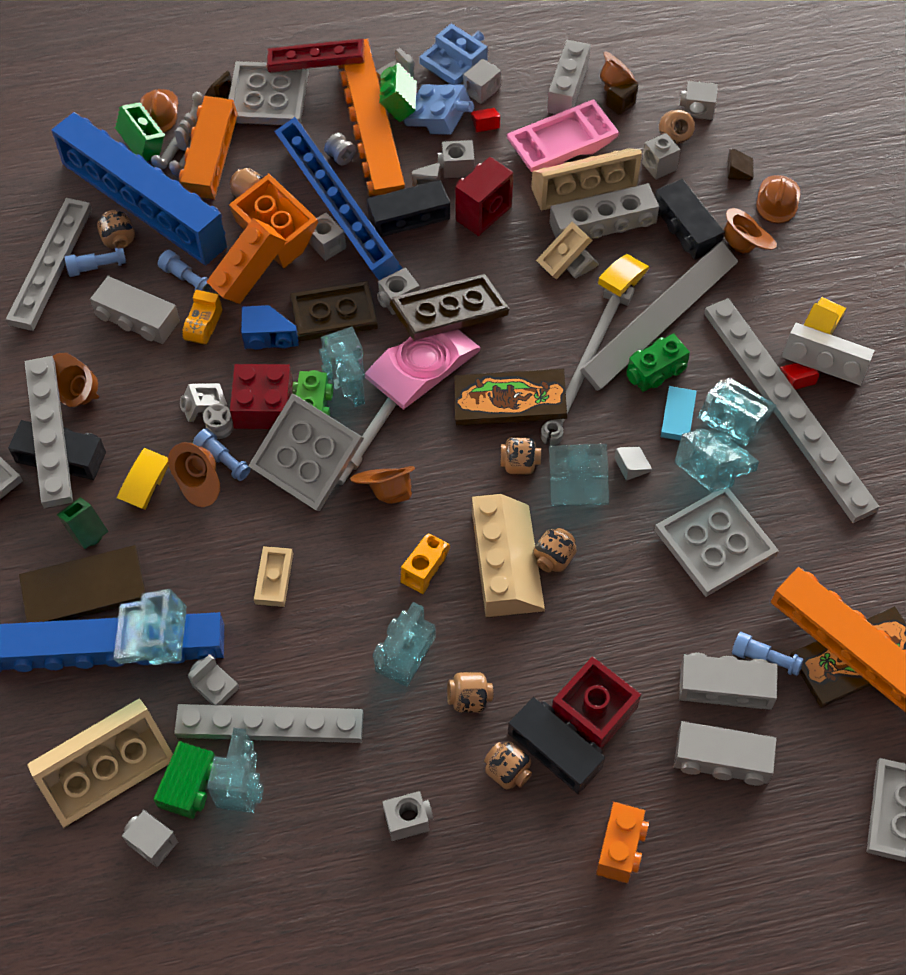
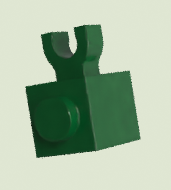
(82, 523)

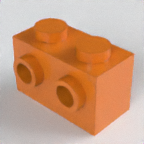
(621, 841)

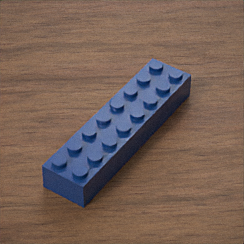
(140, 188)

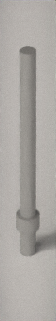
(368, 436)

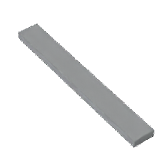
(658, 316)

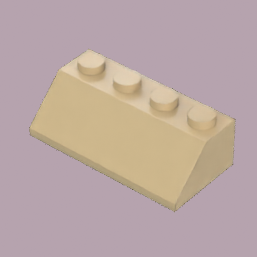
(586, 177)
(506, 556)
(101, 762)

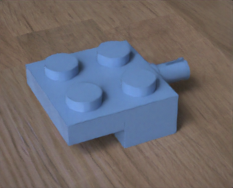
(454, 54)
(440, 107)

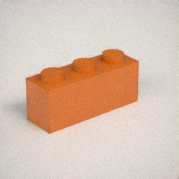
(246, 261)

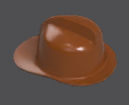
(615, 72)
(162, 107)
(778, 199)
(744, 232)
(75, 381)
(195, 473)
(387, 484)

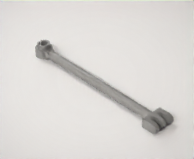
(578, 377)

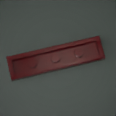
(316, 55)

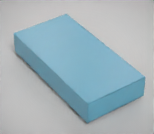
(678, 412)

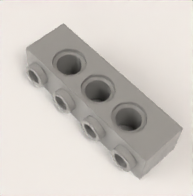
(607, 212)

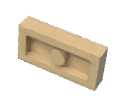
(564, 250)
(273, 576)

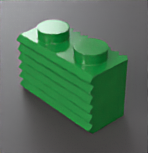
(398, 92)
(139, 131)
(185, 781)

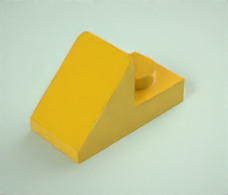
(825, 316)

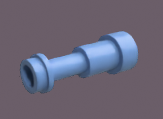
(90, 262)
(171, 263)
(209, 441)
(747, 647)

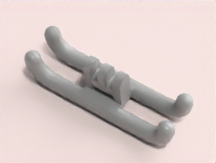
(181, 140)

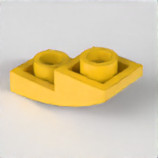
(622, 274)
(143, 478)

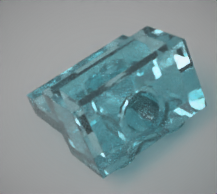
(344, 363)
(735, 410)
(713, 459)
(579, 475)
(151, 629)
(393, 657)
(234, 779)

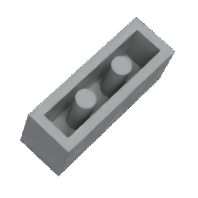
(568, 77)
(135, 310)
(828, 353)
(728, 681)
(725, 753)

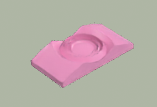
(563, 136)
(419, 365)

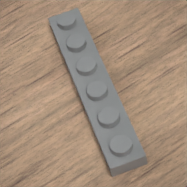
(48, 264)
(48, 432)
(270, 723)

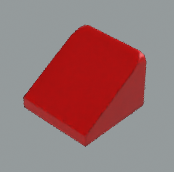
(486, 119)
(800, 375)

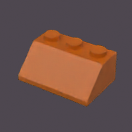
(278, 208)

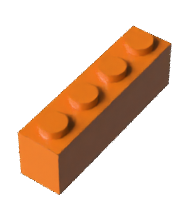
(208, 146)

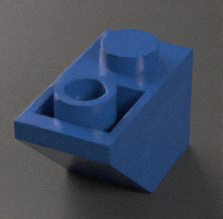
(267, 328)

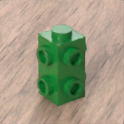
(657, 362)

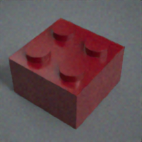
(483, 196)
(259, 394)
(596, 702)

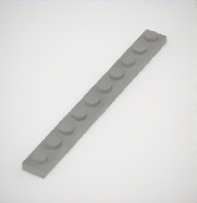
(792, 411)

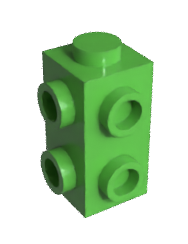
(314, 389)

